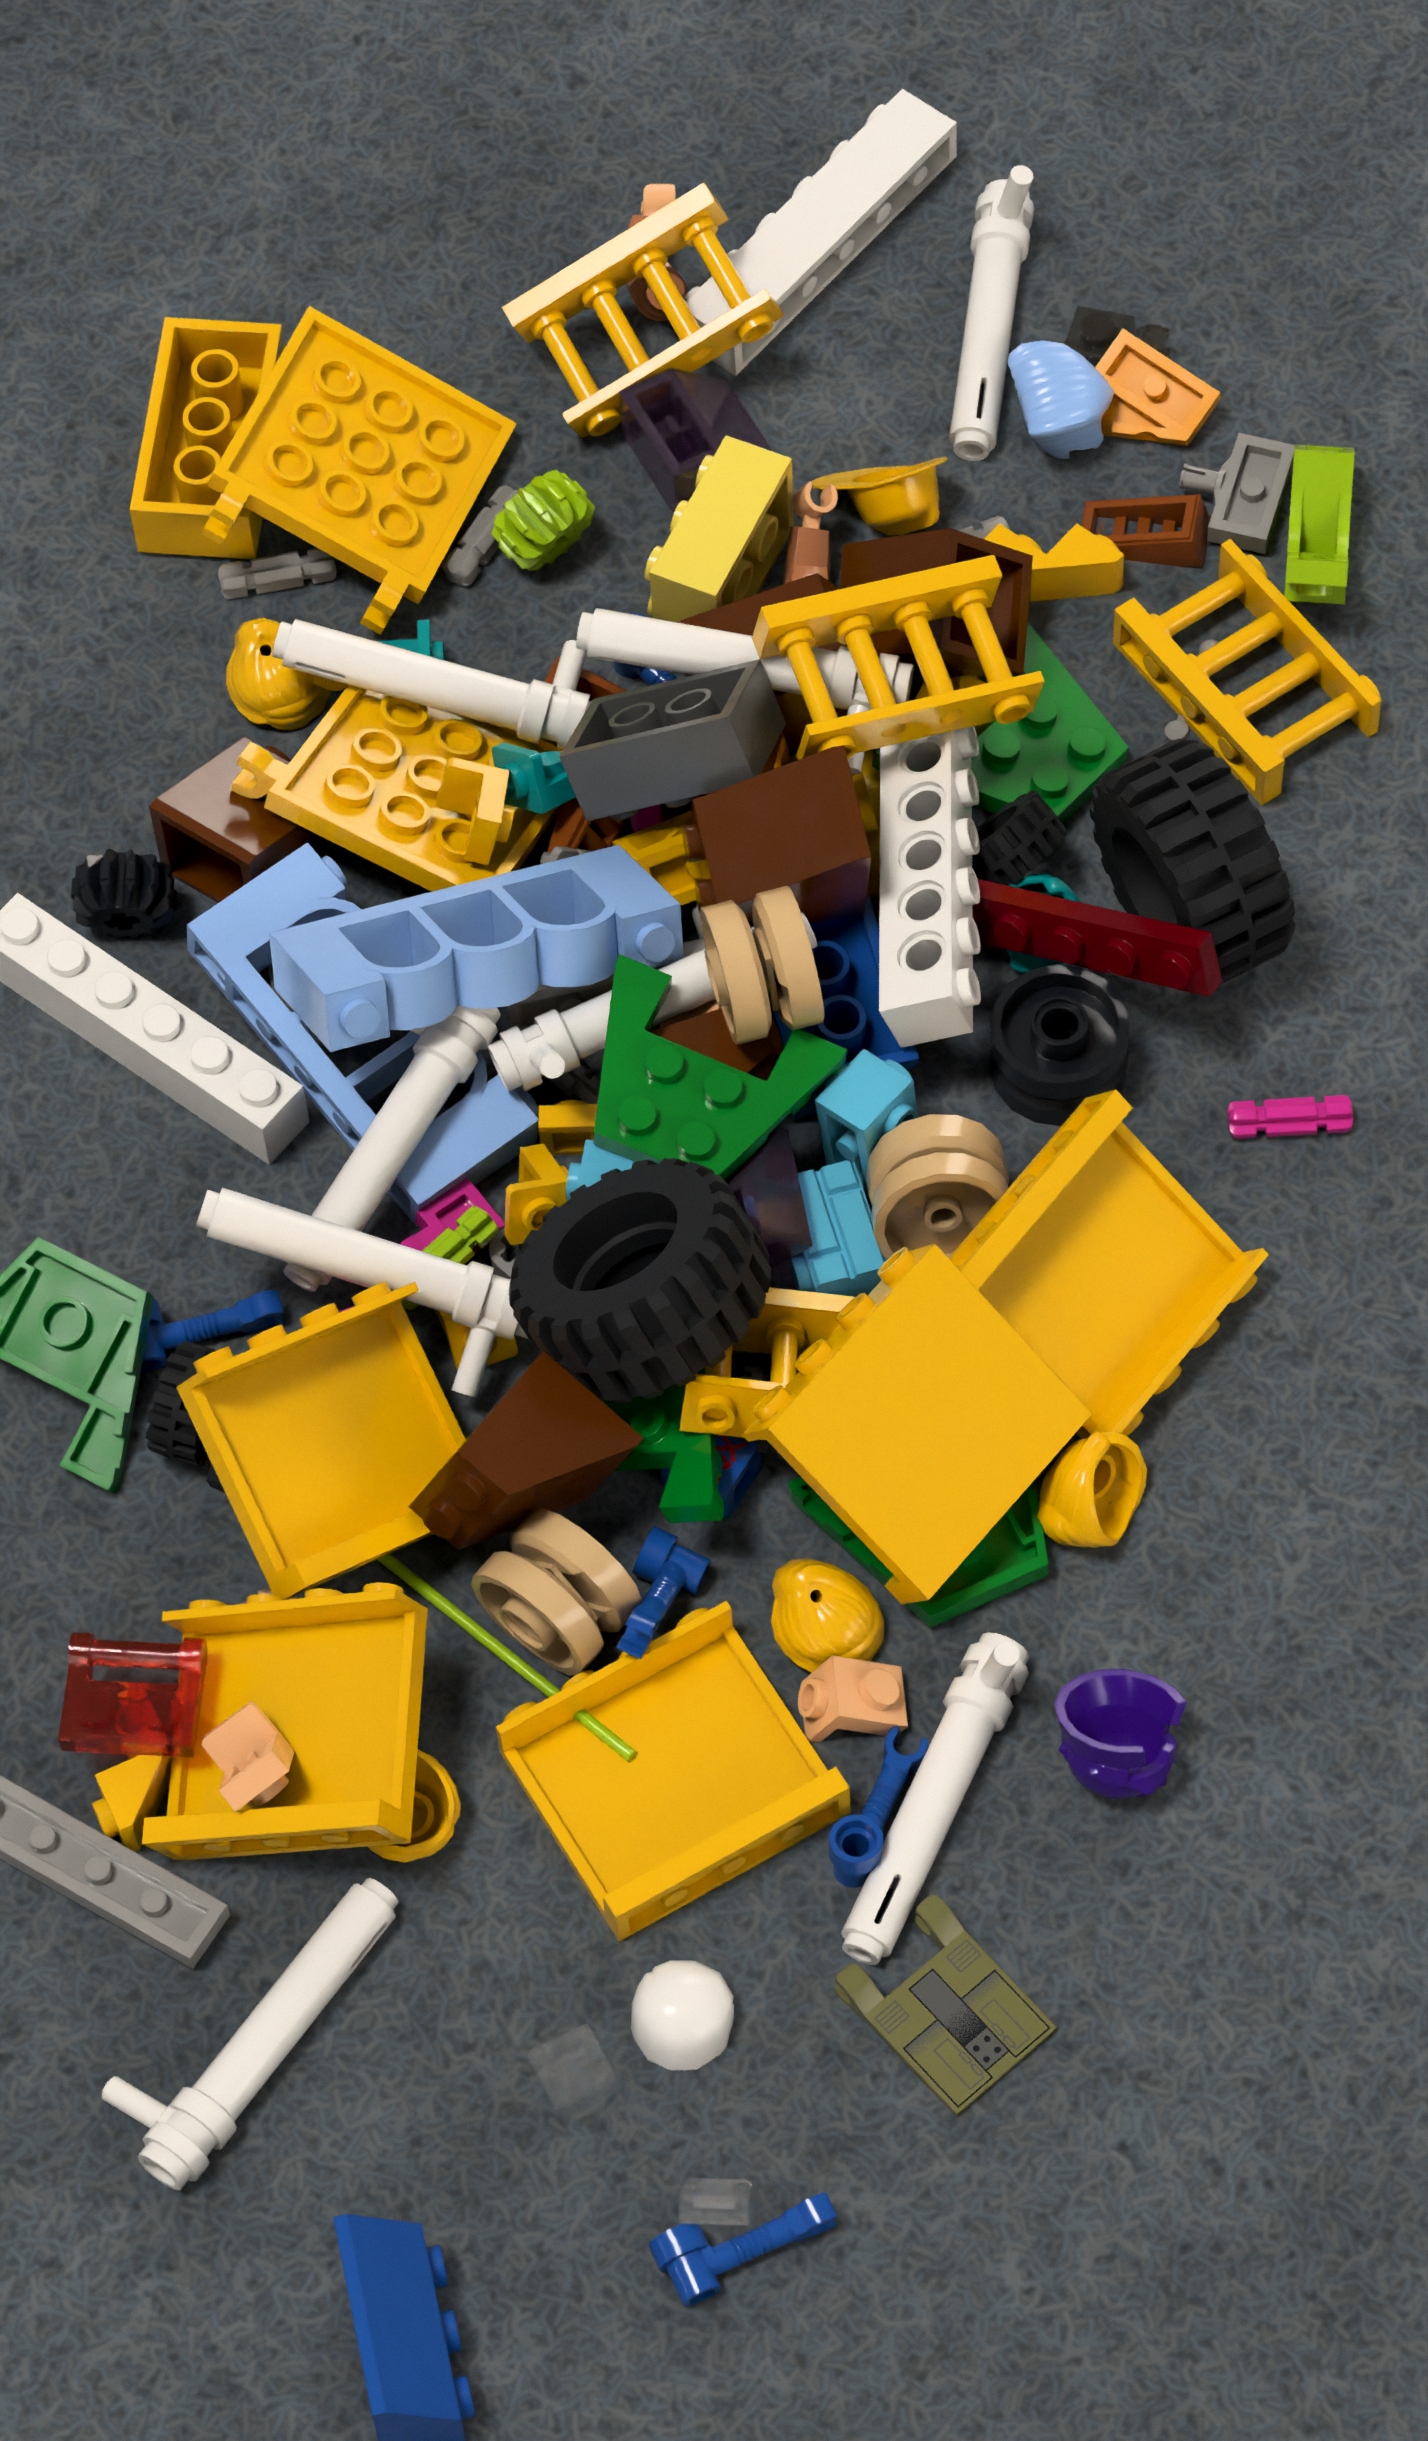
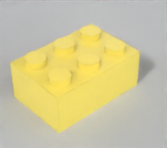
(725, 533)

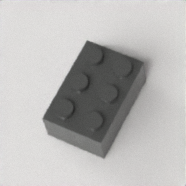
(672, 741)

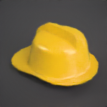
(892, 497)

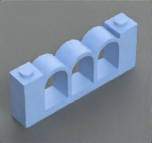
(473, 946)
(233, 948)

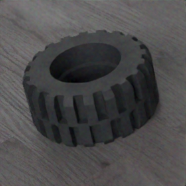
(1194, 852)
(641, 1279)

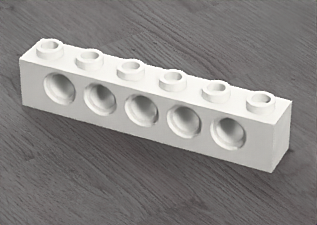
(928, 887)

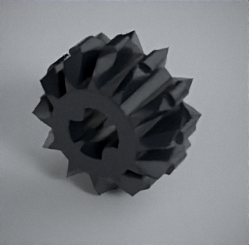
(123, 894)

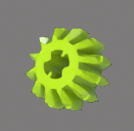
(543, 520)

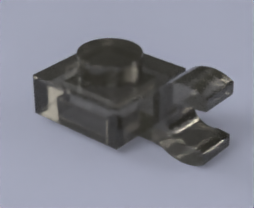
(1096, 329)

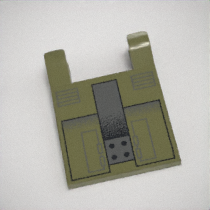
(954, 2018)

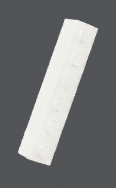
(834, 215)
(149, 1031)

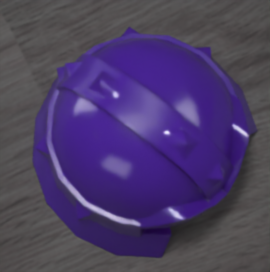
(1119, 1731)

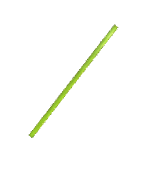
(502, 1652)

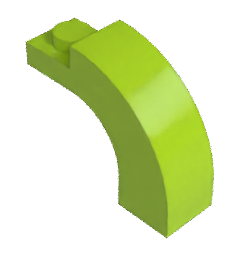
(1319, 524)

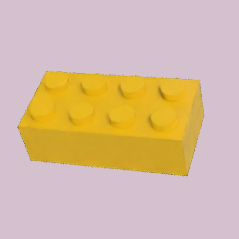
(197, 402)

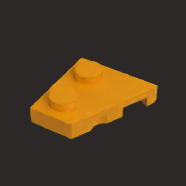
(1152, 395)

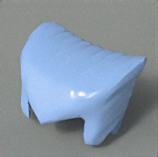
(1059, 397)

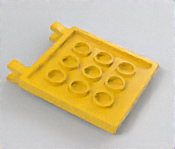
(359, 459)
(374, 784)

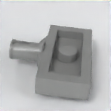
(1245, 491)

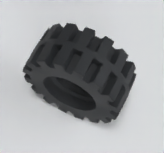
(1016, 839)
(170, 1425)

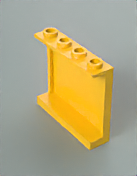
(1105, 1265)
(920, 1419)
(325, 1437)
(342, 1691)
(713, 1778)

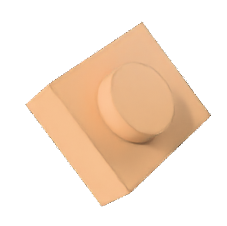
(853, 1698)
(250, 1756)

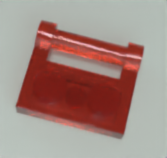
(132, 1715)

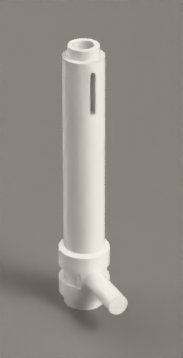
(999, 246)
(701, 649)
(529, 709)
(564, 1038)
(442, 1059)
(466, 1292)
(975, 1709)
(206, 2113)

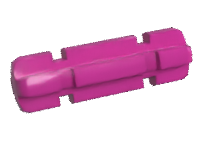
(1290, 1116)

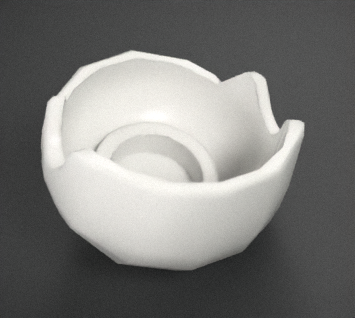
(682, 2015)

